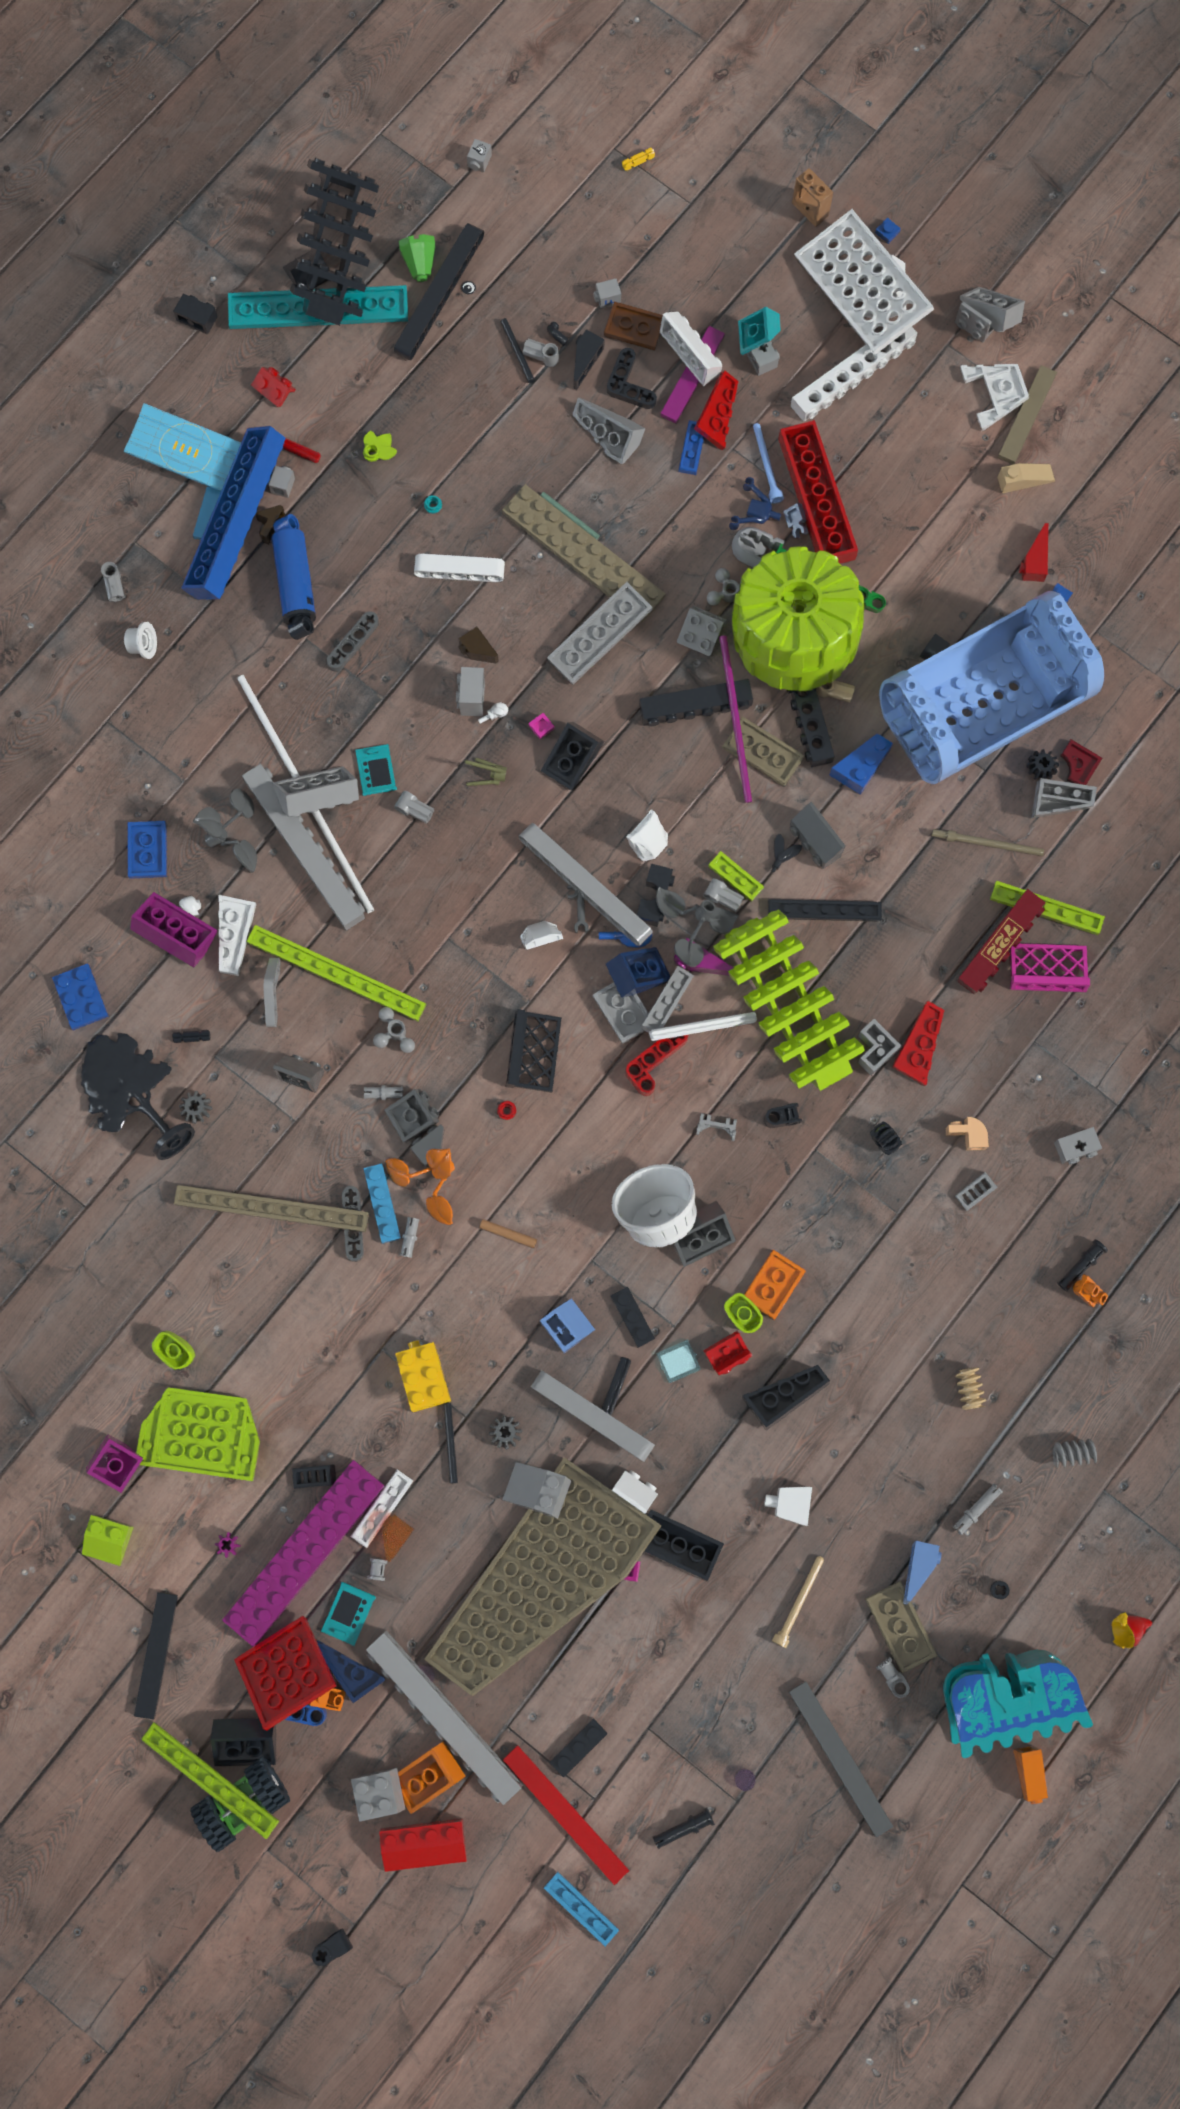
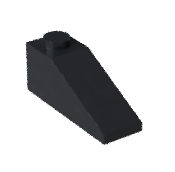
(587, 352)

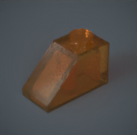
(395, 1535)

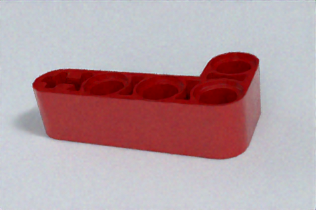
(645, 1068)

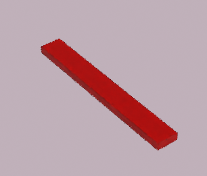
(566, 1815)

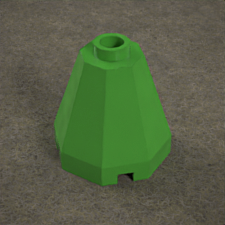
(418, 255)

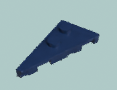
(351, 1675)

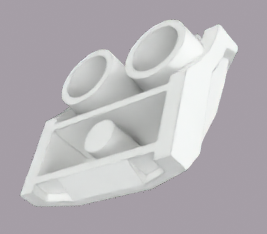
(648, 837)
(540, 934)

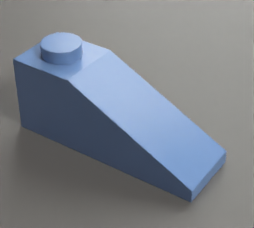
(922, 1562)

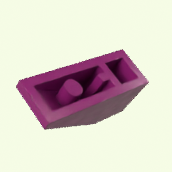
(709, 964)

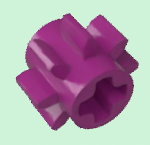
(233, 1545)

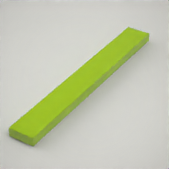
(210, 1780)

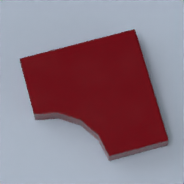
(1080, 761)

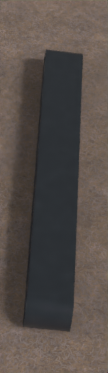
(439, 291)

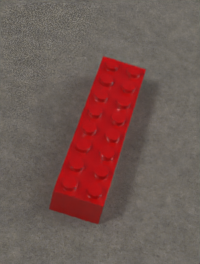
(817, 491)

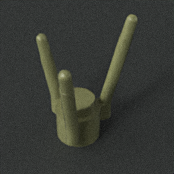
(498, 772)

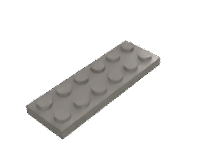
(599, 633)

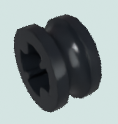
(999, 1596)

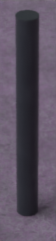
(516, 348)
(450, 1443)

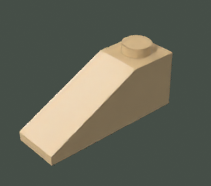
(1024, 476)

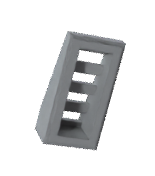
(989, 1181)

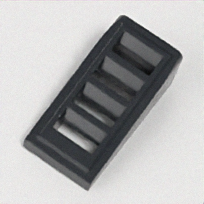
(330, 1475)

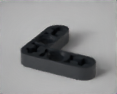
(624, 386)

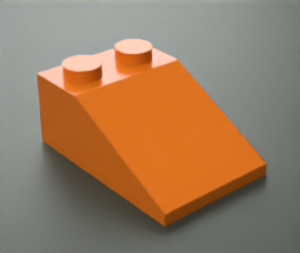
(429, 1777)

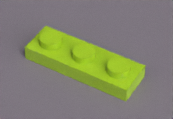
(736, 876)

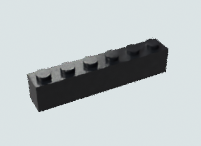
(693, 703)

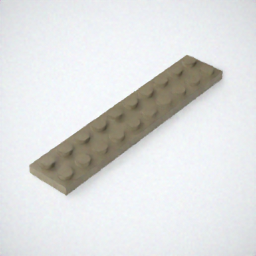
(577, 546)

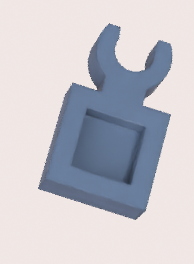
(795, 517)

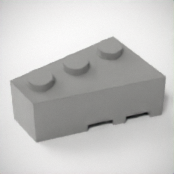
(1061, 797)

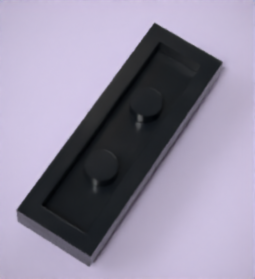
(632, 1317)
(578, 1747)

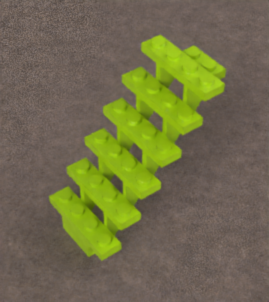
(821, 1070)

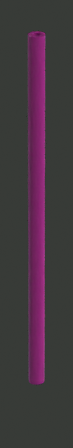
(735, 719)

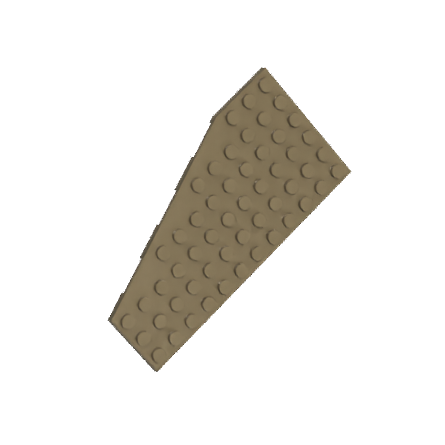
(542, 1580)

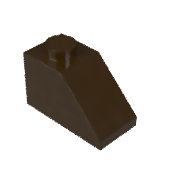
(477, 647)

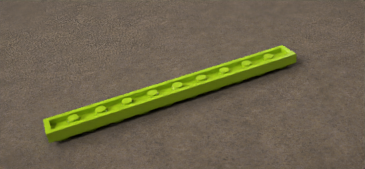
(336, 973)

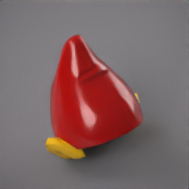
(1129, 1630)

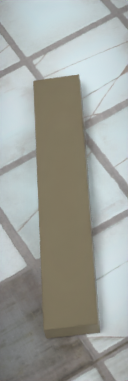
(1027, 415)

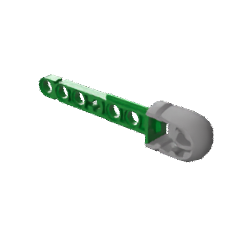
(749, 544)

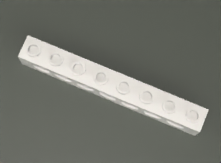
(843, 371)

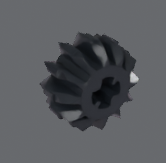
(1038, 769)
(885, 1138)

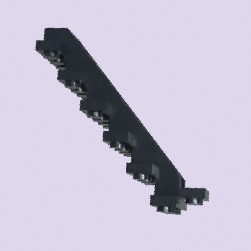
(316, 302)

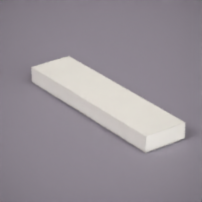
(382, 1508)

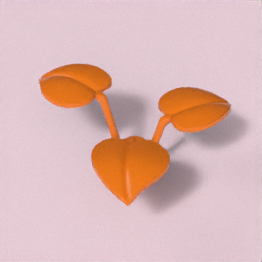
(441, 1166)

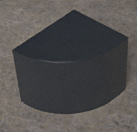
(934, 646)

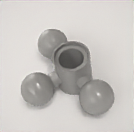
(722, 575)
(381, 1040)

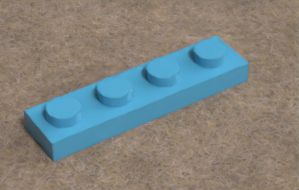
(382, 1203)
(581, 1908)

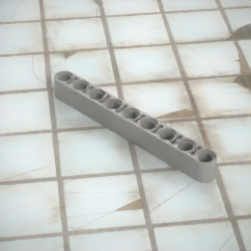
(588, 885)

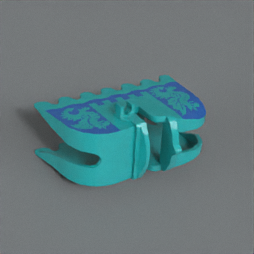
(991, 1708)

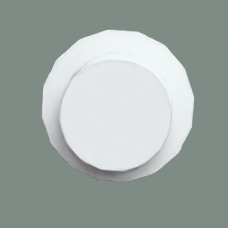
(141, 640)

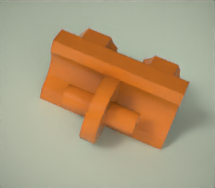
(1089, 1291)

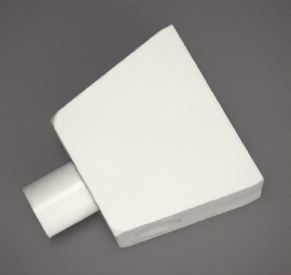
(791, 1504)

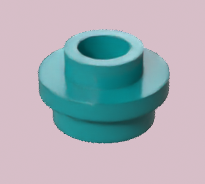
(433, 500)

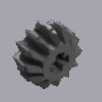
(188, 1108)
(511, 1429)

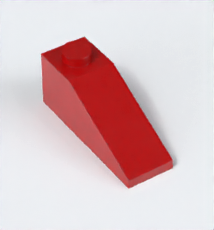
(1036, 561)

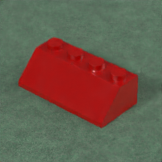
(423, 1845)

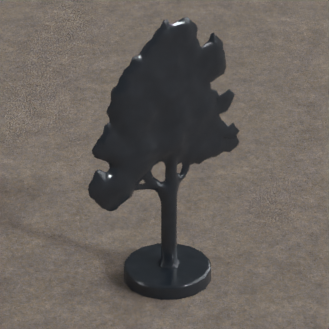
(116, 1074)

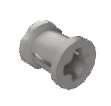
(377, 1569)

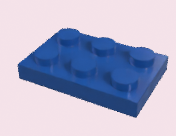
(147, 849)
(80, 996)

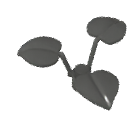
(216, 834)
(719, 920)

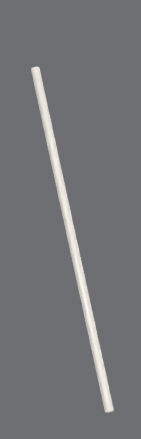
(317, 815)

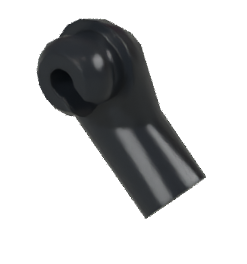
(553, 330)

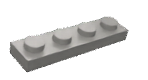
(667, 1000)

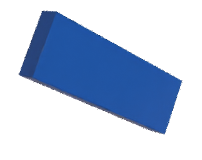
(691, 450)

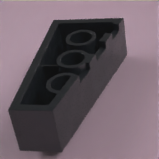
(781, 1398)

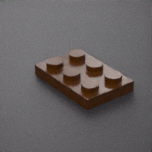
(633, 326)

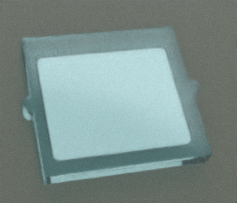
(678, 1361)

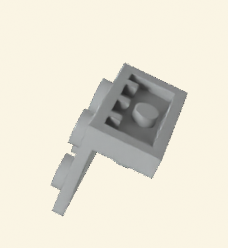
(973, 322)
(701, 630)

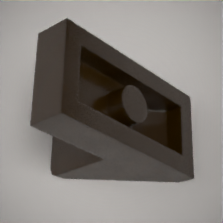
(268, 518)

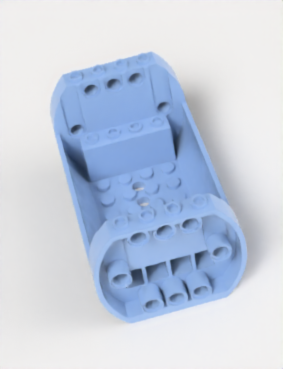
(1033, 647)

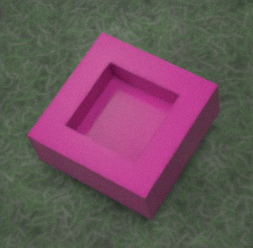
(541, 726)

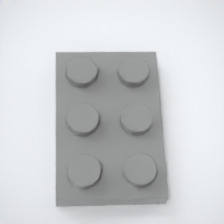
(623, 1013)

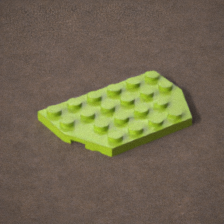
(200, 1435)

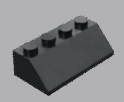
(683, 1547)

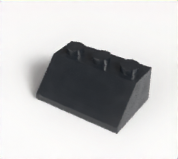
(242, 1742)

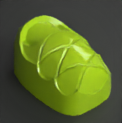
(743, 1313)
(173, 1350)

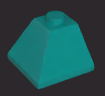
(758, 329)

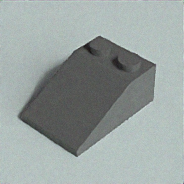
(299, 1073)

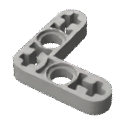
(270, 984)

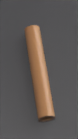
(508, 1233)

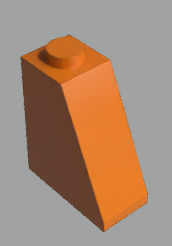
(1031, 1773)

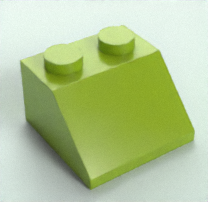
(106, 1539)

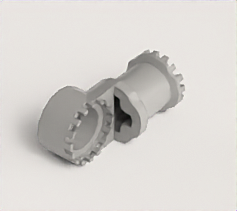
(893, 1677)

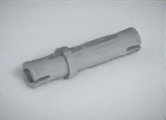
(970, 1516)

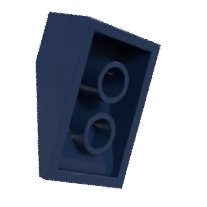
(638, 971)

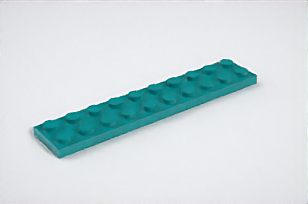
(286, 310)

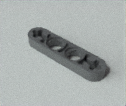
(351, 640)
(349, 1248)

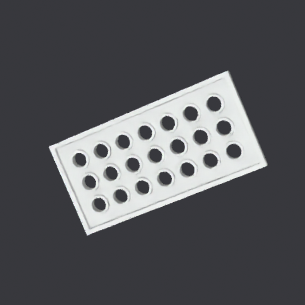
(880, 258)

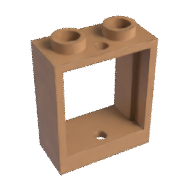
(816, 200)

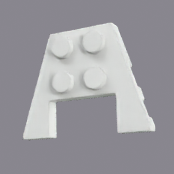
(1004, 387)

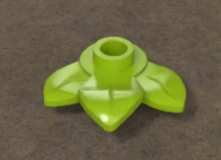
(380, 445)

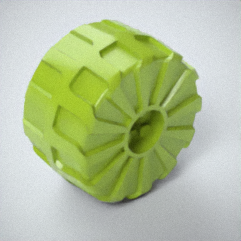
(798, 619)

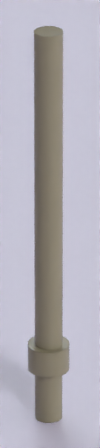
(952, 835)

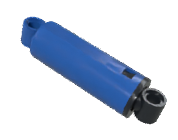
(293, 577)

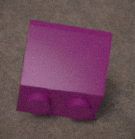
(114, 1463)

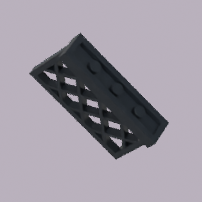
(516, 1051)

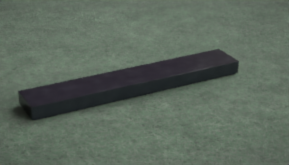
(827, 910)
(156, 1655)

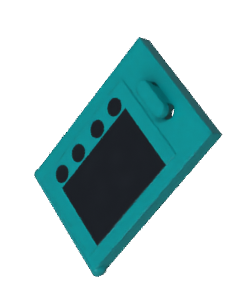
(375, 770)
(348, 1613)

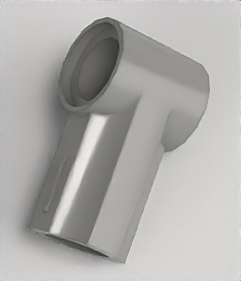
(541, 351)
(112, 582)
(410, 805)
(719, 893)

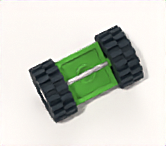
(220, 1824)

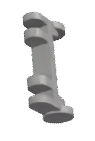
(704, 1124)

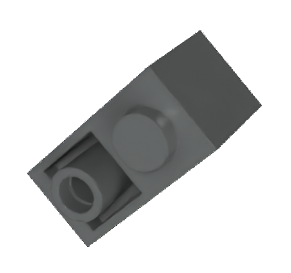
(432, 1140)

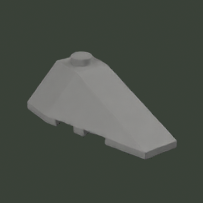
(613, 432)

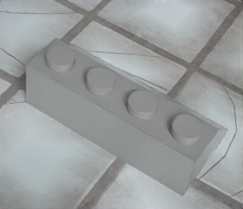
(316, 791)

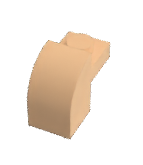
(974, 1130)

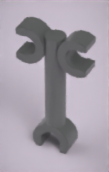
(580, 909)

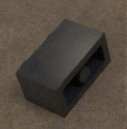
(195, 313)

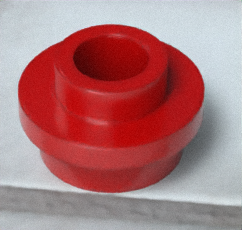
(506, 1104)

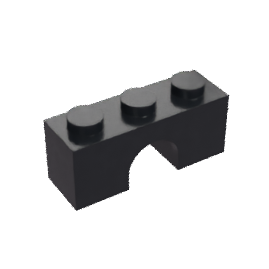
(648, 909)

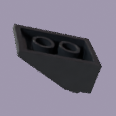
(572, 755)

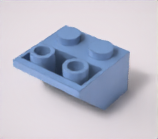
(567, 1325)

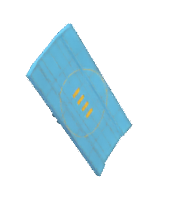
(182, 447)

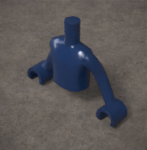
(758, 510)

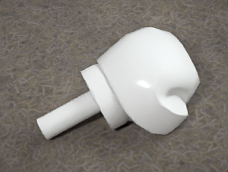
(497, 710)
(190, 905)

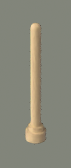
(782, 1637)

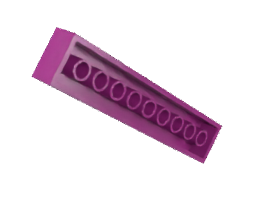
(303, 1553)

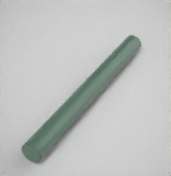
(570, 515)

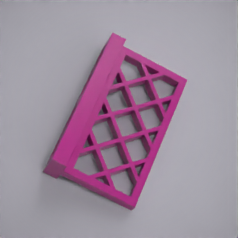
(1053, 982)

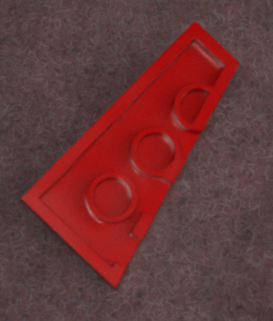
(717, 411)
(918, 1049)

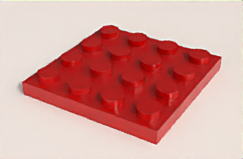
(285, 1673)

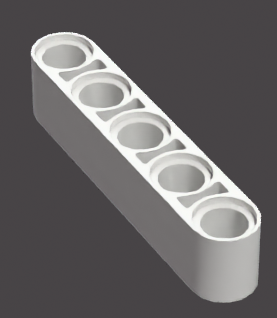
(459, 567)

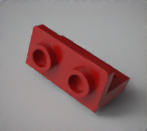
(272, 385)
(727, 1353)

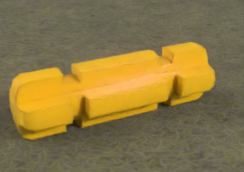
(638, 159)

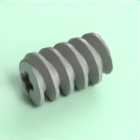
(1073, 1452)

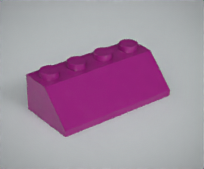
(173, 929)

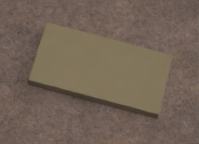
(766, 752)
(900, 1627)

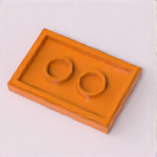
(774, 1284)

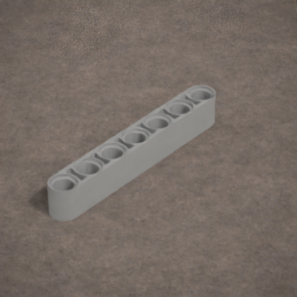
(592, 1416)

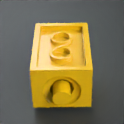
(422, 1376)

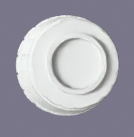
(656, 1205)

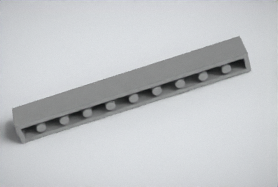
(305, 849)
(444, 1717)

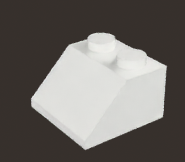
(634, 1491)

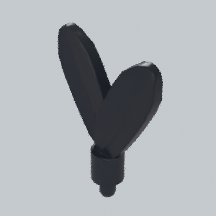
(781, 855)

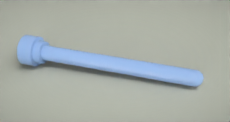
(775, 494)

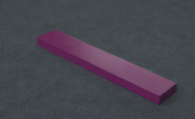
(688, 382)

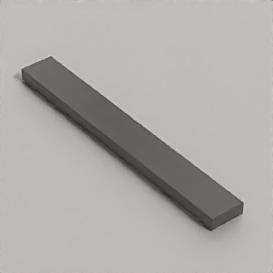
(841, 1759)

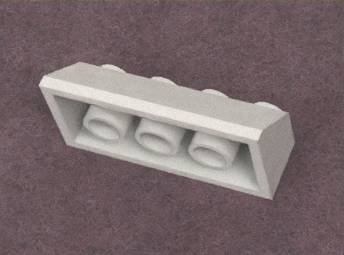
(690, 347)

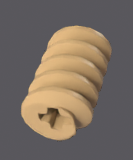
(970, 1388)

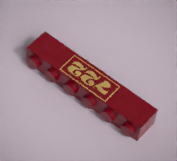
(1001, 941)

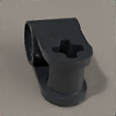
(786, 1115)
(334, 1945)

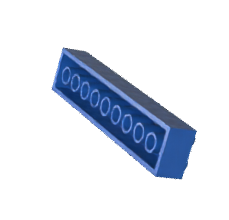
(233, 513)

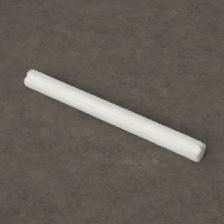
(702, 1026)

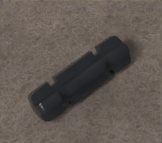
(191, 1036)

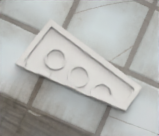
(234, 930)

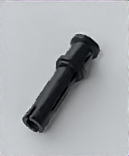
(1088, 1259)
(693, 1825)

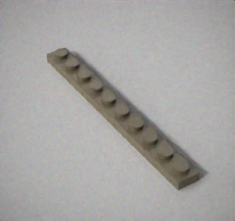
(271, 1208)

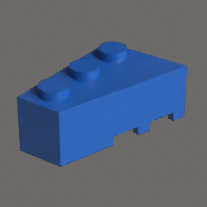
(860, 765)

